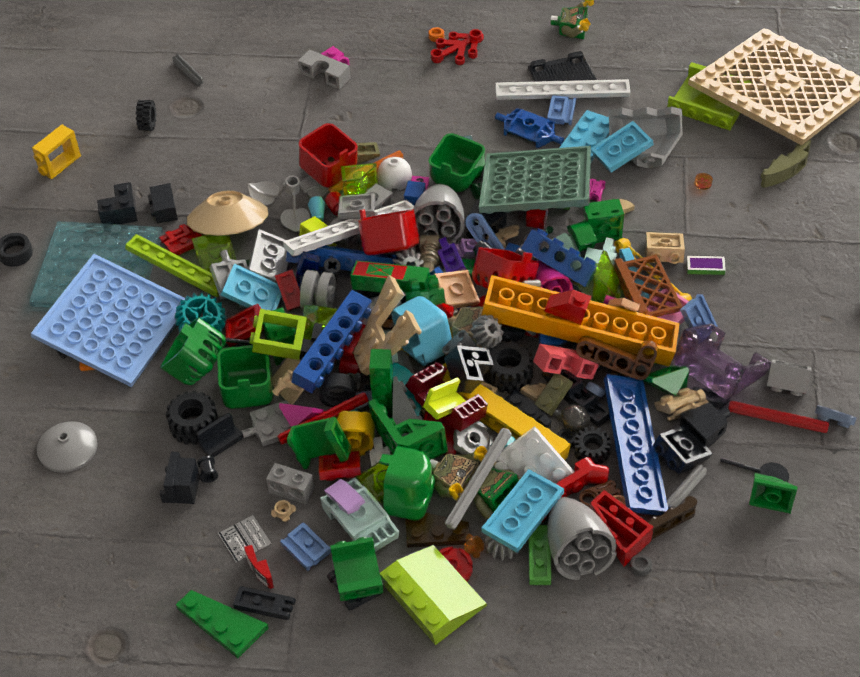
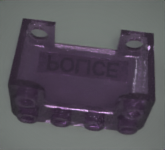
(714, 367)

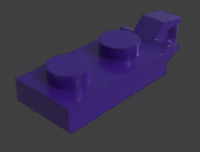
(450, 256)

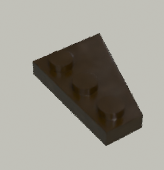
(433, 531)

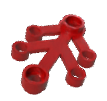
(474, 37)

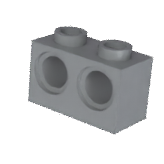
(290, 483)

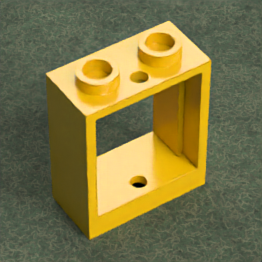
(60, 136)

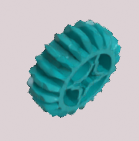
(198, 305)

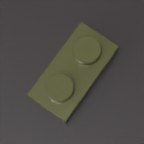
(553, 393)

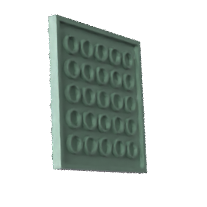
(536, 179)

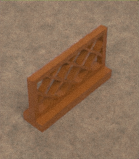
(633, 290)

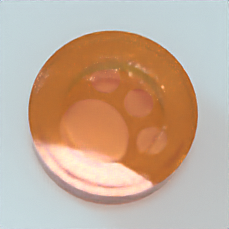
(703, 181)

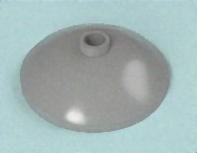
(67, 447)

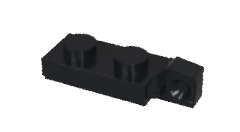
(529, 408)

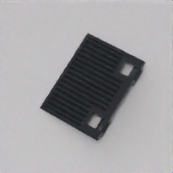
(562, 69)

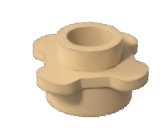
(279, 507)

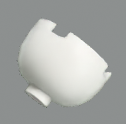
(394, 173)

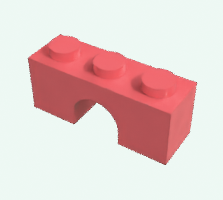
(554, 359)

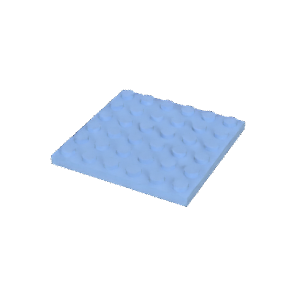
(110, 320)

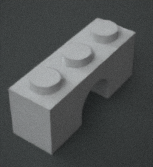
(336, 72)

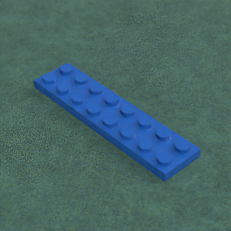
(634, 445)

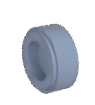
(594, 388)

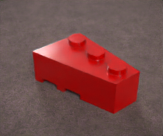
(626, 526)

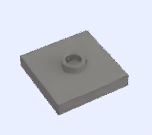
(351, 204)

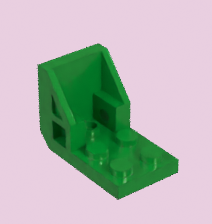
(422, 434)

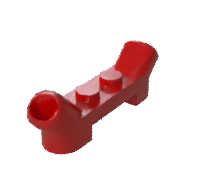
(584, 473)

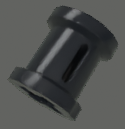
(207, 469)

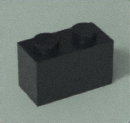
(163, 203)

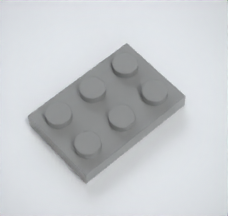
(268, 256)

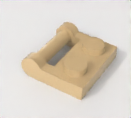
(684, 397)

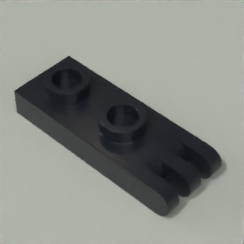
(264, 603)

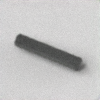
(187, 69)

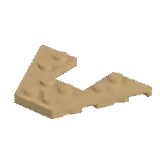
(373, 334)

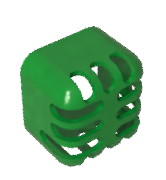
(190, 350)

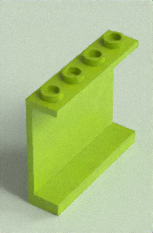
(701, 106)

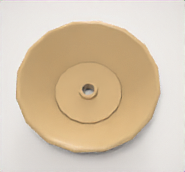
(227, 214)

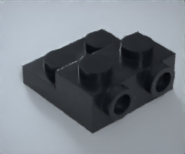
(681, 449)

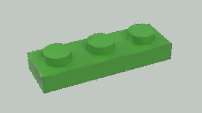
(539, 557)

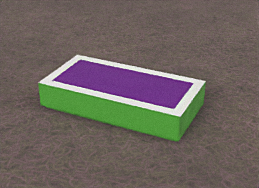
(706, 265)

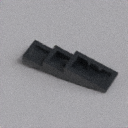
(580, 395)

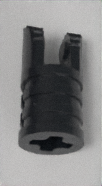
(332, 266)

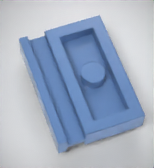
(561, 109)
(697, 312)
(305, 546)

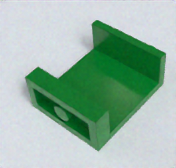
(318, 439)
(356, 568)

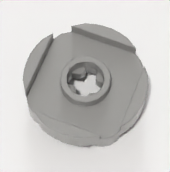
(462, 439)

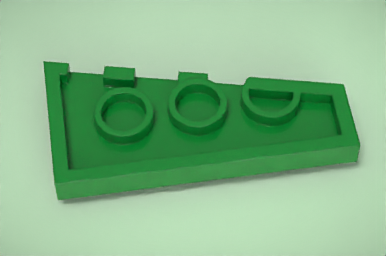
(224, 624)

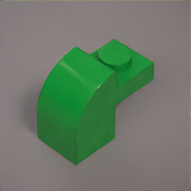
(583, 235)

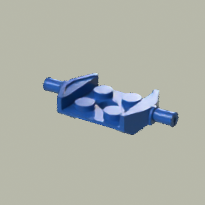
(540, 131)

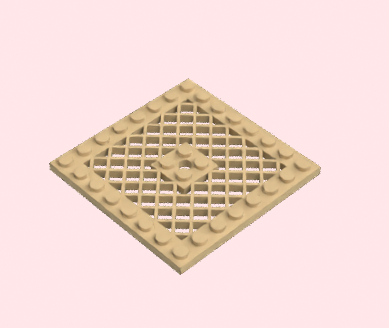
(780, 77)

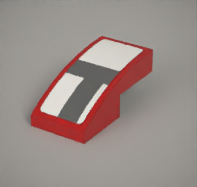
(259, 568)

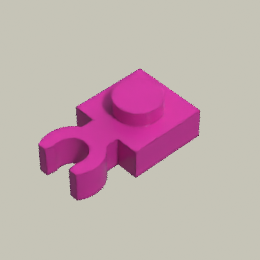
(336, 54)

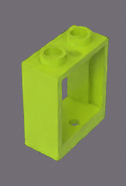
(277, 348)

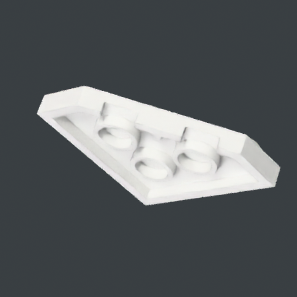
(533, 453)

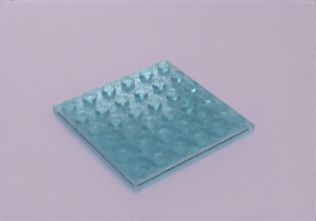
(75, 244)

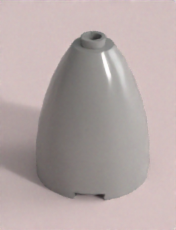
(437, 205)
(579, 539)

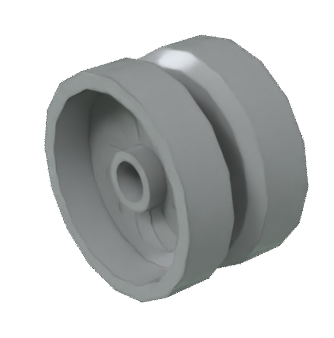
(317, 289)

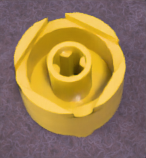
(358, 429)

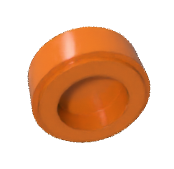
(435, 33)

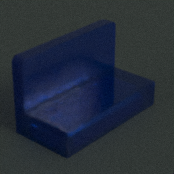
(307, 262)

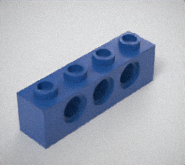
(533, 245)

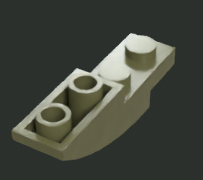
(786, 166)

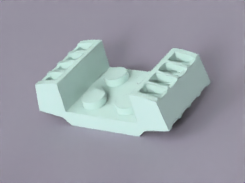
(368, 521)

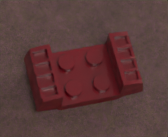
(462, 415)

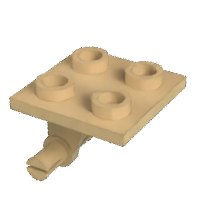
(283, 384)

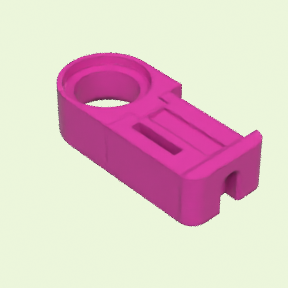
(596, 189)

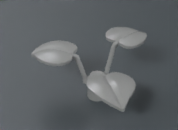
(290, 218)

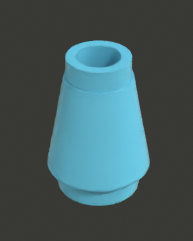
(317, 207)

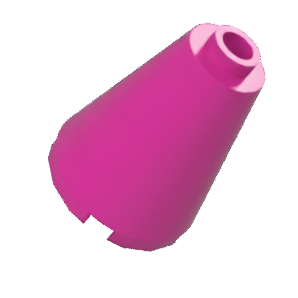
(552, 279)

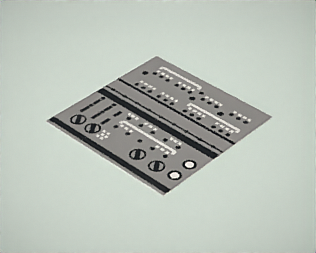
(244, 534)

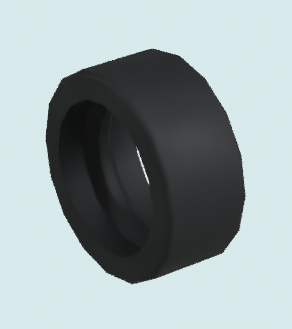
(20, 257)
(336, 381)

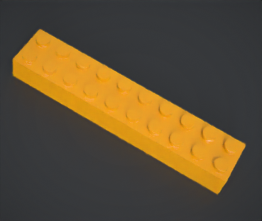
(524, 308)

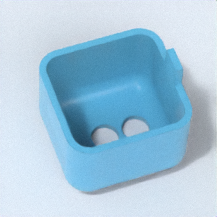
(434, 329)

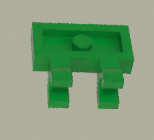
(433, 294)

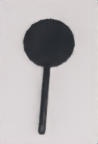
(769, 469)

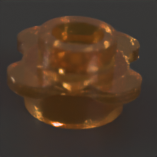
(474, 545)

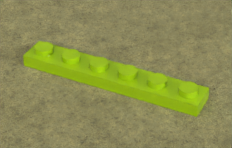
(172, 263)

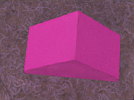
(297, 414)

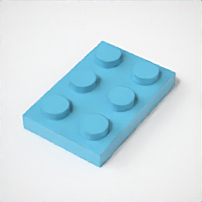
(622, 146)
(250, 288)

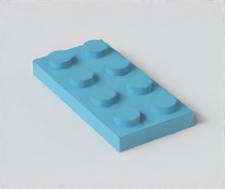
(589, 131)
(522, 510)

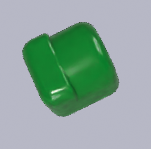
(457, 162)
(407, 483)

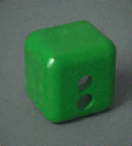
(237, 370)

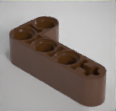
(616, 353)

